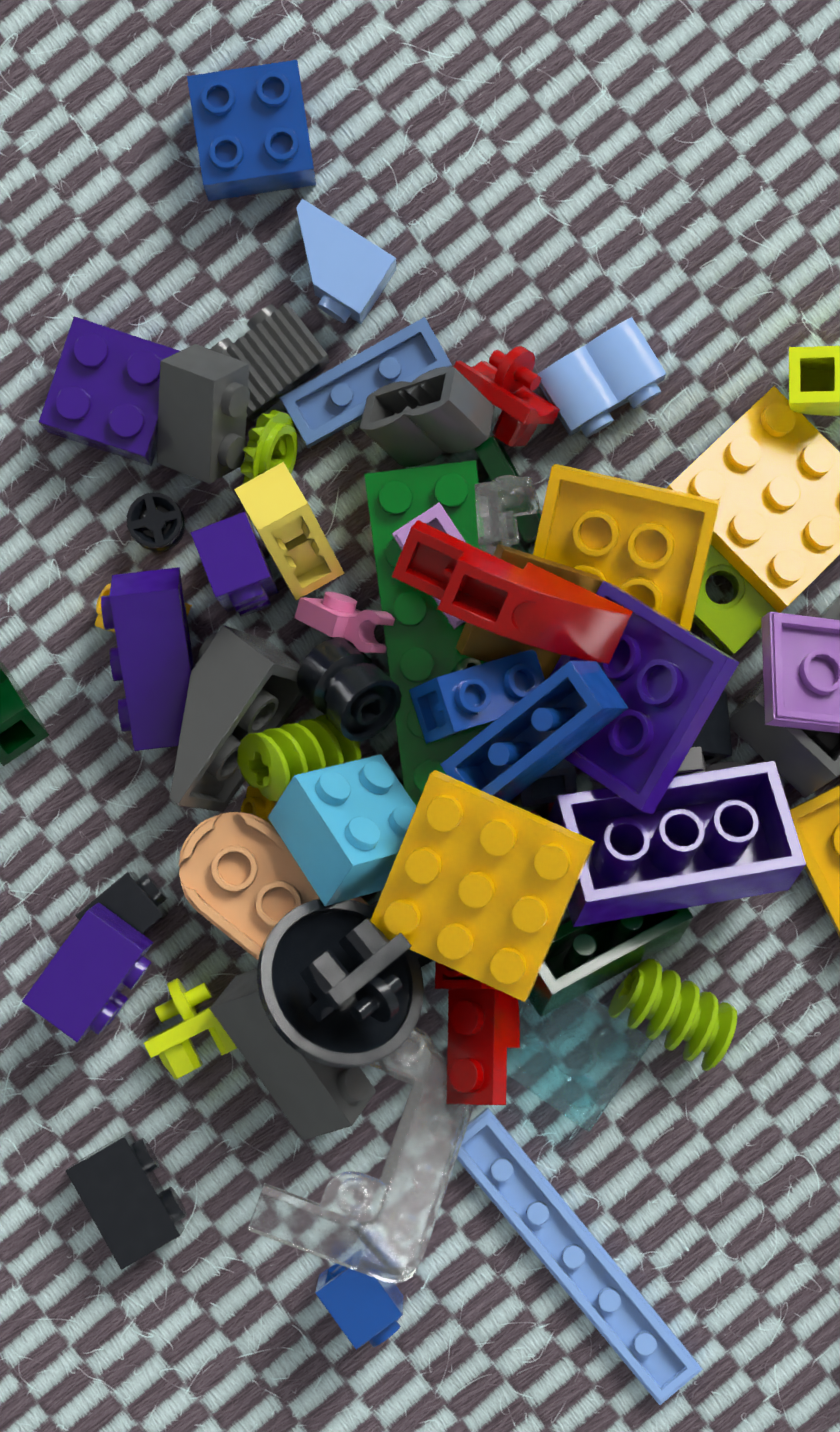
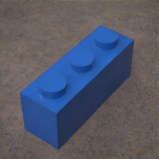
(538, 731)

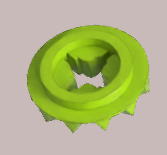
(270, 444)

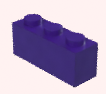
(235, 564)
(150, 654)

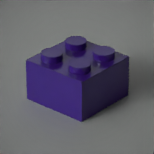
(107, 391)

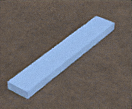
(575, 1258)

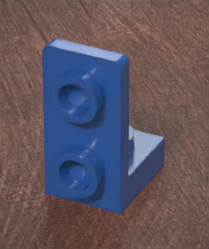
(474, 694)

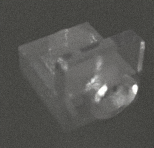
(499, 505)

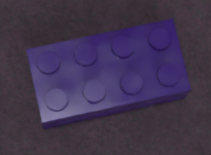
(705, 844)

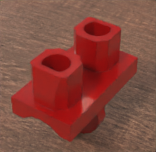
(509, 385)

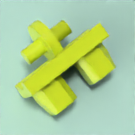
(174, 1043)

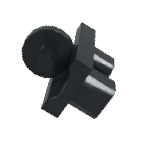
(334, 984)

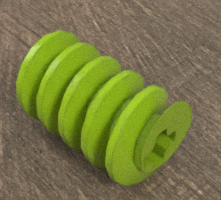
(277, 754)
(677, 1009)

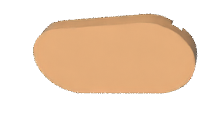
(242, 877)

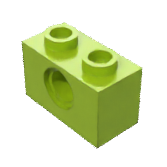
(731, 623)

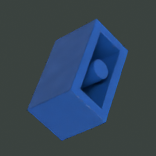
(360, 1304)

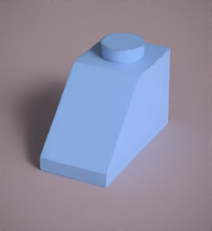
(343, 265)

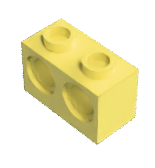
(289, 530)

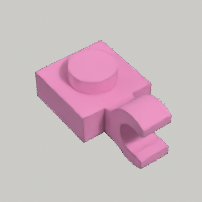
(338, 617)

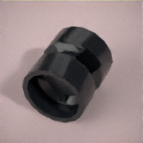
(349, 689)

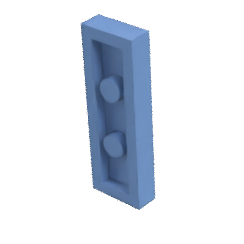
(340, 394)

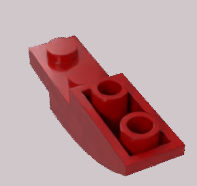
(510, 600)
(479, 1032)

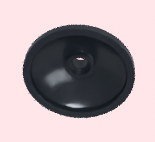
(285, 996)

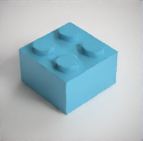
(344, 826)

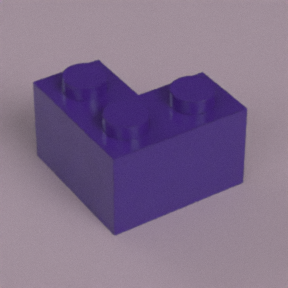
(89, 972)

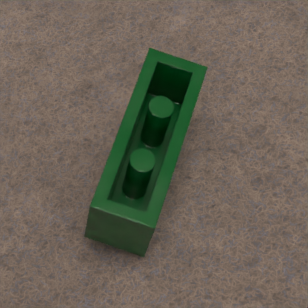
(599, 951)

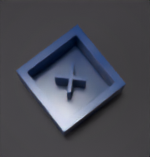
(251, 130)

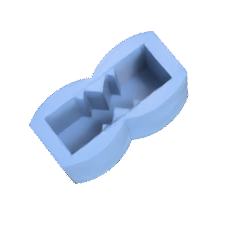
(601, 378)

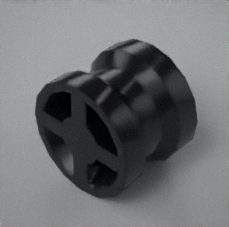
(153, 512)

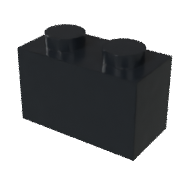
(128, 1198)

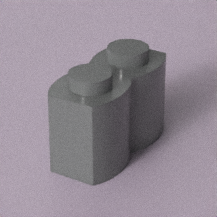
(427, 417)

